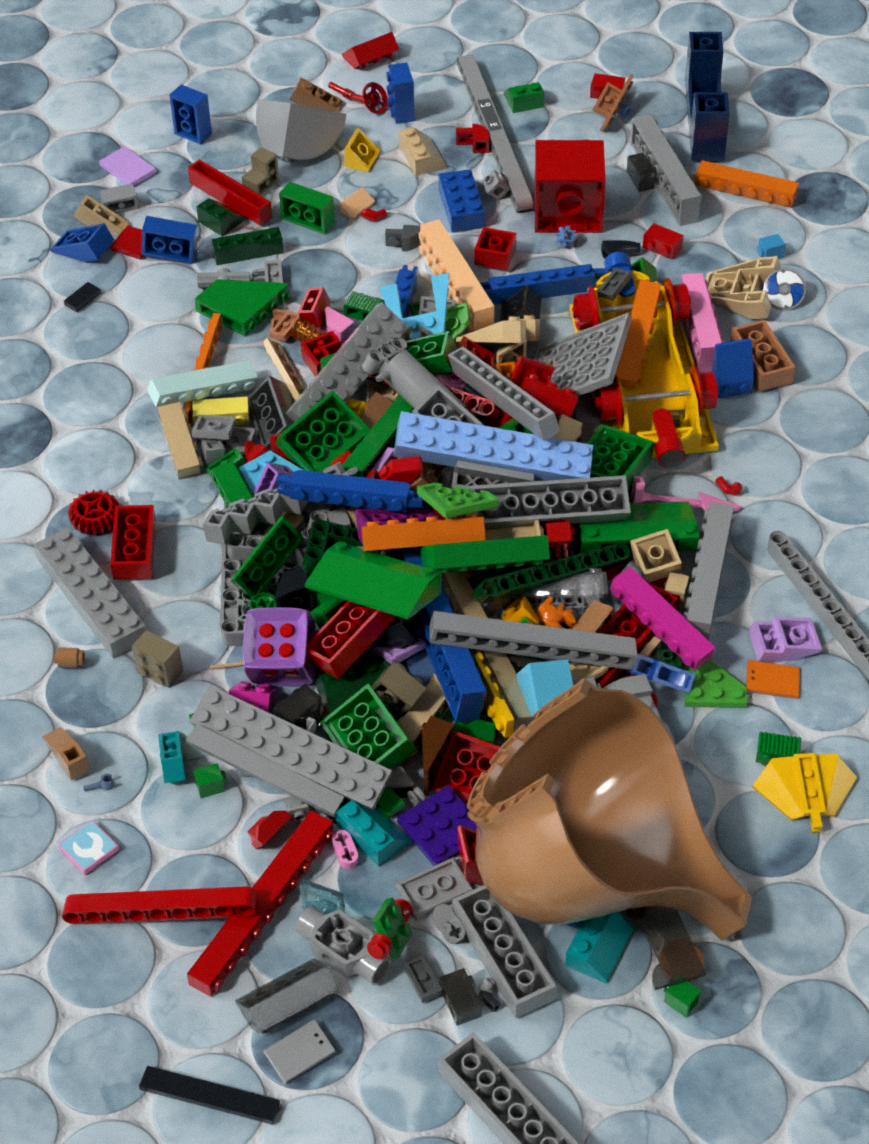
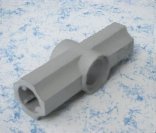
(207, 278)

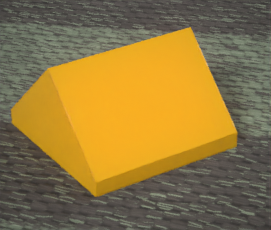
(360, 152)

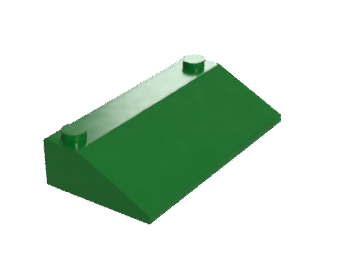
(643, 521)
(375, 580)

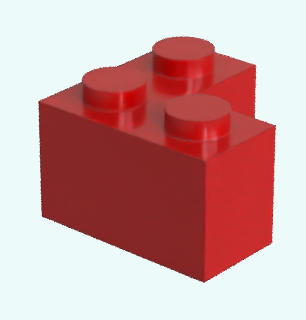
(317, 348)

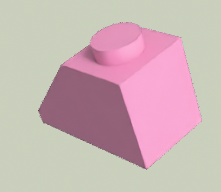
(340, 324)

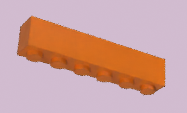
(746, 184)
(637, 340)
(420, 534)

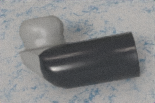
(486, 991)

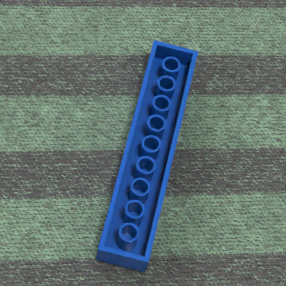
(452, 664)

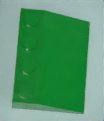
(322, 434)
(619, 453)
(369, 729)

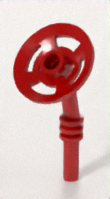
(370, 99)

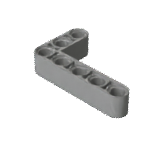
(242, 545)

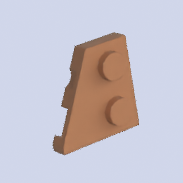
(282, 324)

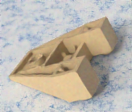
(740, 286)
(508, 331)

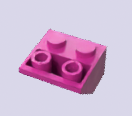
(258, 696)

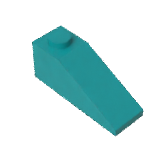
(171, 757)

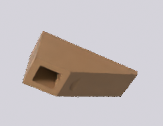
(313, 96)
(67, 753)

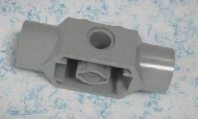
(341, 944)

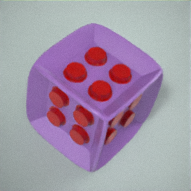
(277, 646)

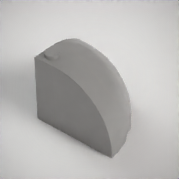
(297, 129)

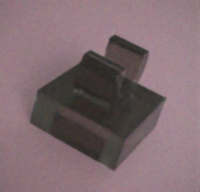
(678, 417)

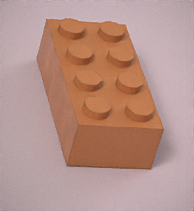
(770, 361)

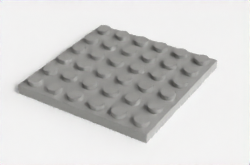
(587, 357)

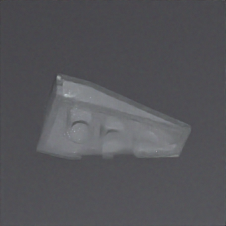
(585, 585)

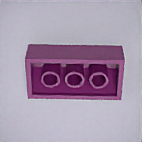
(372, 515)

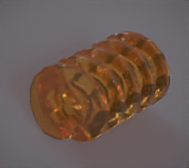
(304, 330)

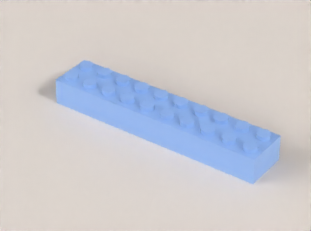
(448, 440)

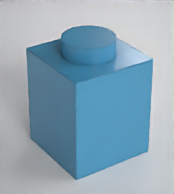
(771, 246)

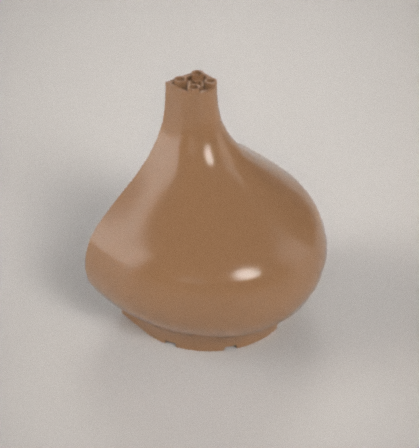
(597, 819)

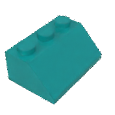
(371, 831)
(598, 946)

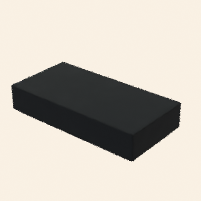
(82, 297)

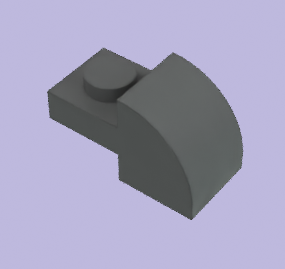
(405, 238)

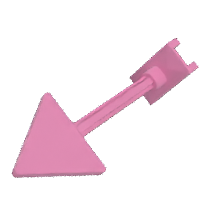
(638, 495)

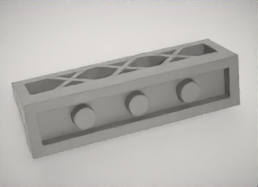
(488, 473)

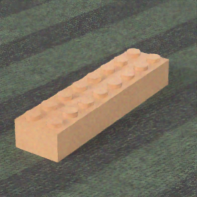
(463, 285)

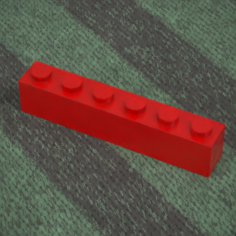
(230, 192)

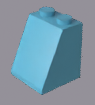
(543, 682)

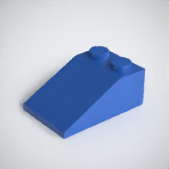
(84, 242)
(733, 367)

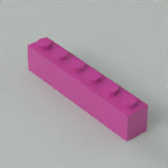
(662, 618)

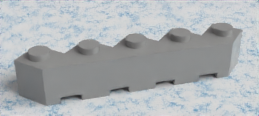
(243, 515)

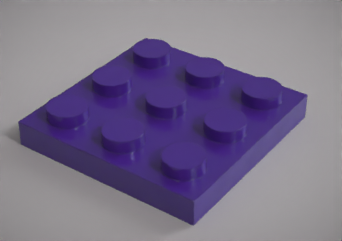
(435, 823)

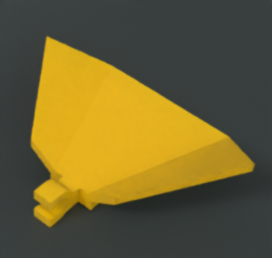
(806, 786)

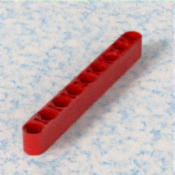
(160, 905)

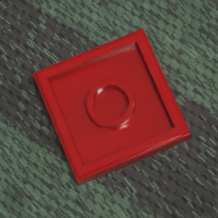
(129, 242)

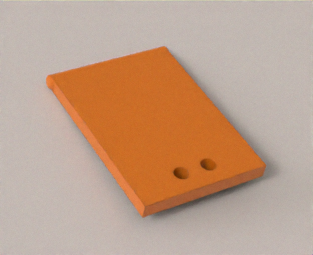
(773, 679)

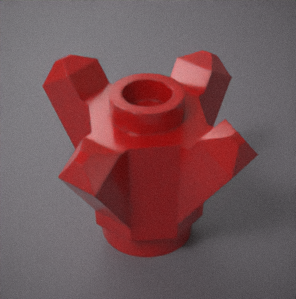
(253, 451)

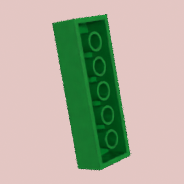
(486, 554)

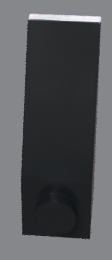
(398, 634)

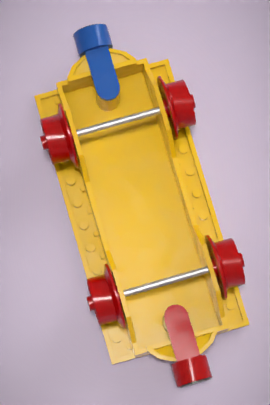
(669, 375)

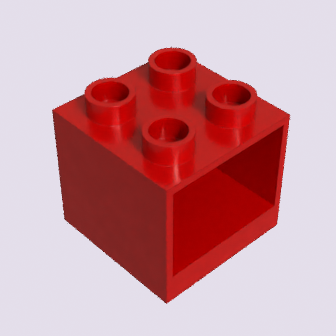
(569, 185)

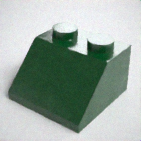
(218, 216)

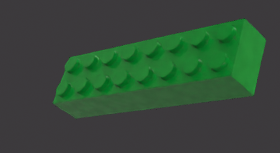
(377, 440)

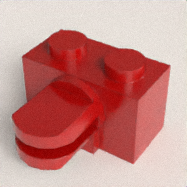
(559, 537)

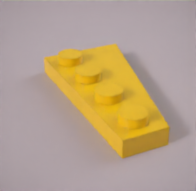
(495, 707)

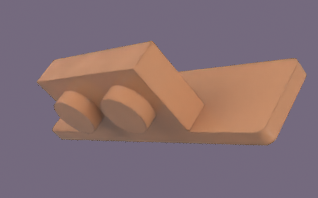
(609, 99)

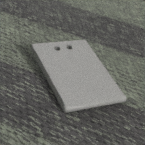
(299, 1051)

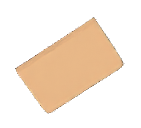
(356, 203)

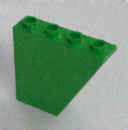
(241, 302)

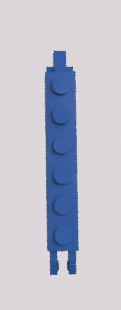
(546, 282)
(407, 287)
(349, 491)

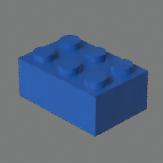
(400, 93)
(190, 114)
(169, 239)

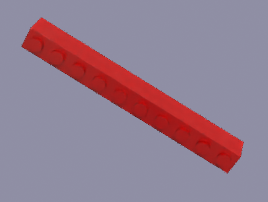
(272, 890)

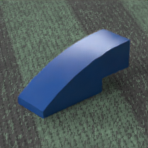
(663, 673)

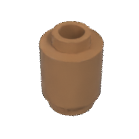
(69, 657)

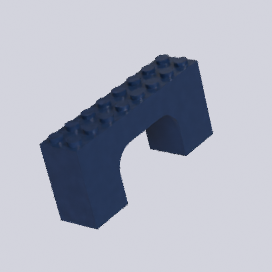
(706, 103)

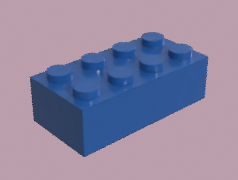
(461, 200)

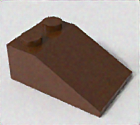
(434, 742)

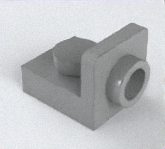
(296, 808)

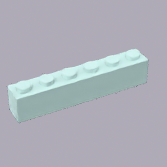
(202, 383)

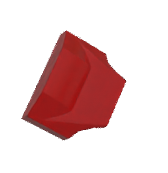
(267, 827)

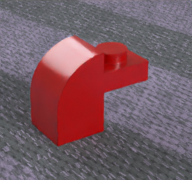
(476, 136)

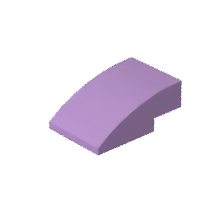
(784, 639)

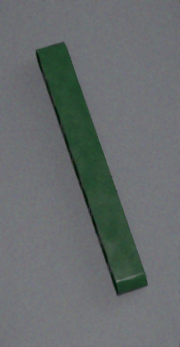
(600, 558)

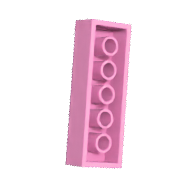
(702, 324)

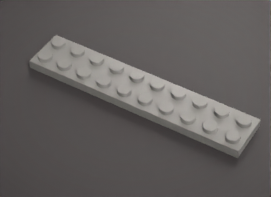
(293, 747)

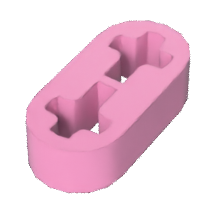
(349, 848)

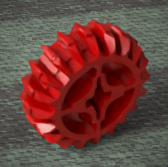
(93, 507)

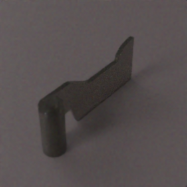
(670, 943)

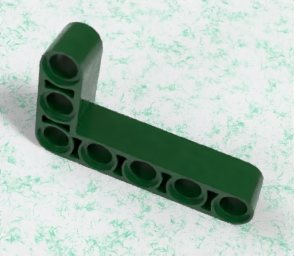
(326, 534)

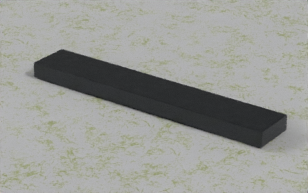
(209, 1095)

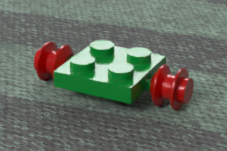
(391, 929)

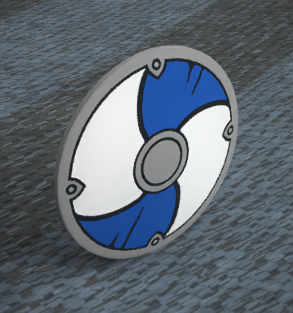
(785, 288)

